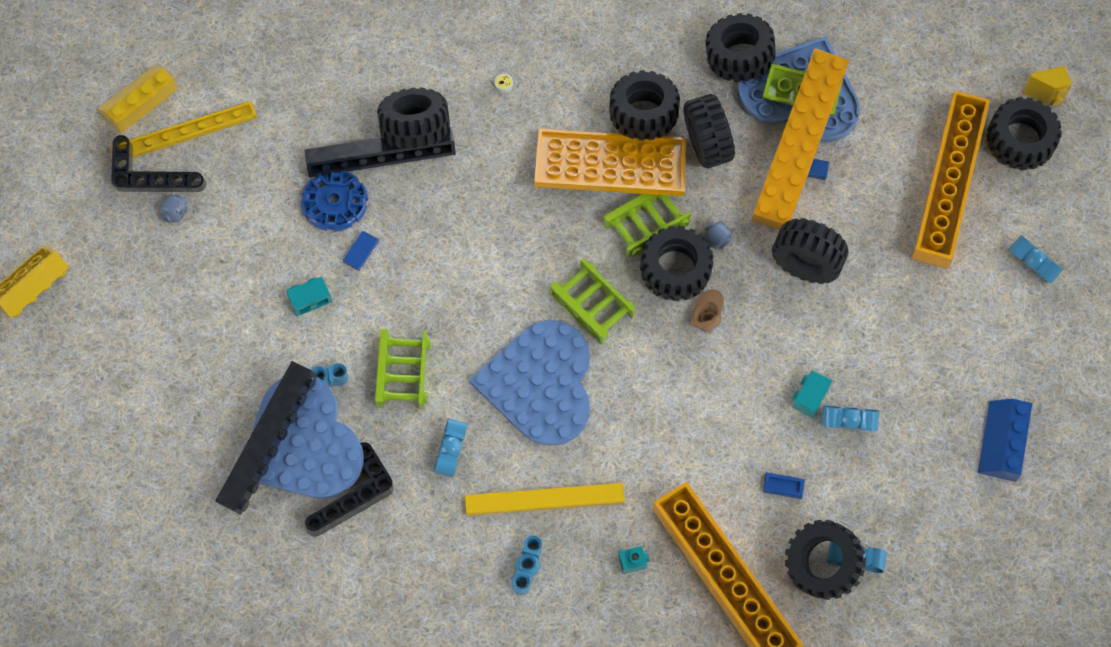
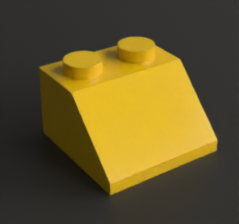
(1048, 86)

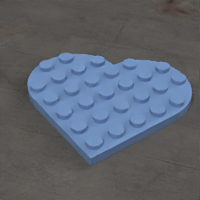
(774, 112)
(539, 381)
(318, 453)

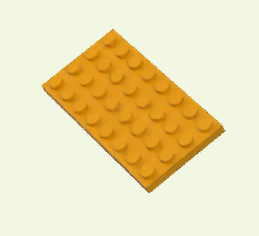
(610, 162)

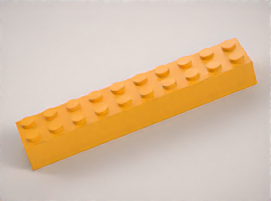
(800, 139)
(951, 180)
(723, 570)

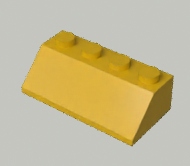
(138, 98)
(30, 279)

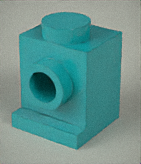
(629, 565)

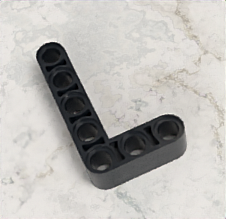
(149, 176)
(354, 496)

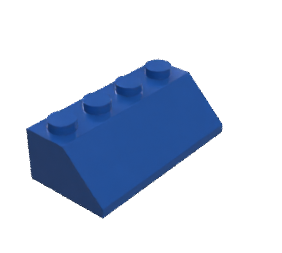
(1005, 439)

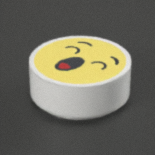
(503, 83)

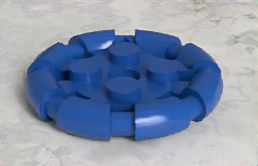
(338, 209)

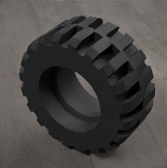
(740, 30)
(644, 87)
(413, 118)
(709, 131)
(1014, 151)
(681, 241)
(810, 251)
(806, 541)

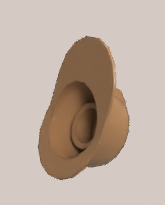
(708, 310)

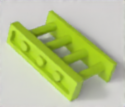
(630, 210)
(586, 318)
(385, 377)

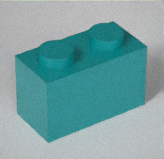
(309, 296)
(812, 393)

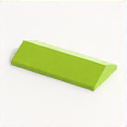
(784, 85)

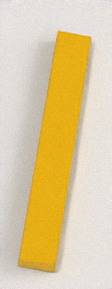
(191, 129)
(544, 499)

